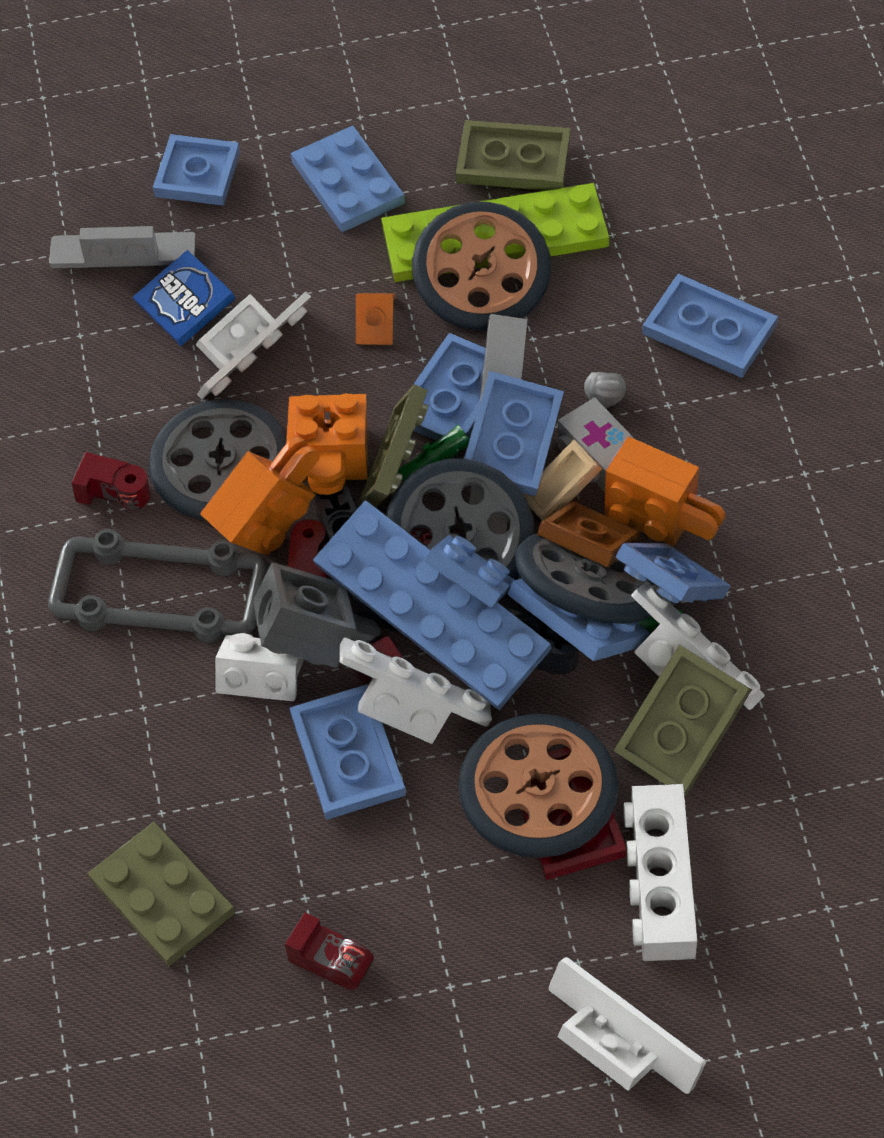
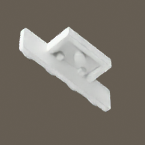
(240, 334)
(683, 630)
(408, 696)
(618, 1035)

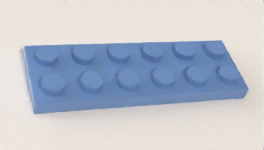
(471, 640)

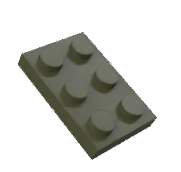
(513, 155)
(394, 447)
(682, 719)
(161, 894)

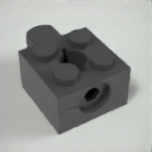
(307, 616)

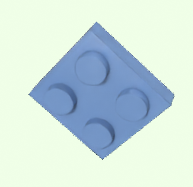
(196, 169)
(461, 564)

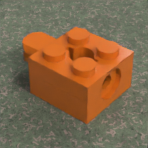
(339, 441)
(658, 494)
(263, 497)

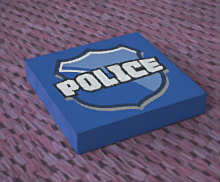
(184, 298)

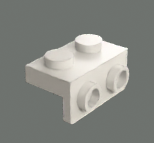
(254, 671)

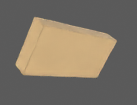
(563, 480)

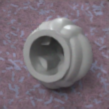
(605, 387)

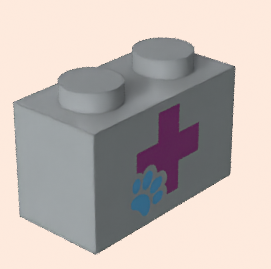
(596, 432)

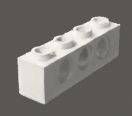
(675, 934)

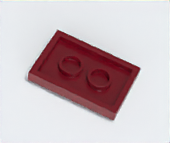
(603, 848)

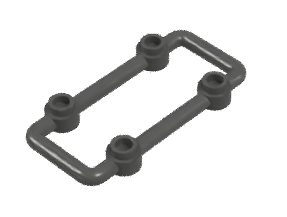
(110, 548)

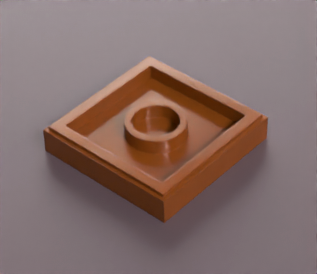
(587, 533)

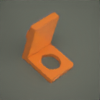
(374, 318)

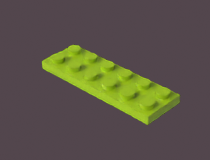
(564, 216)

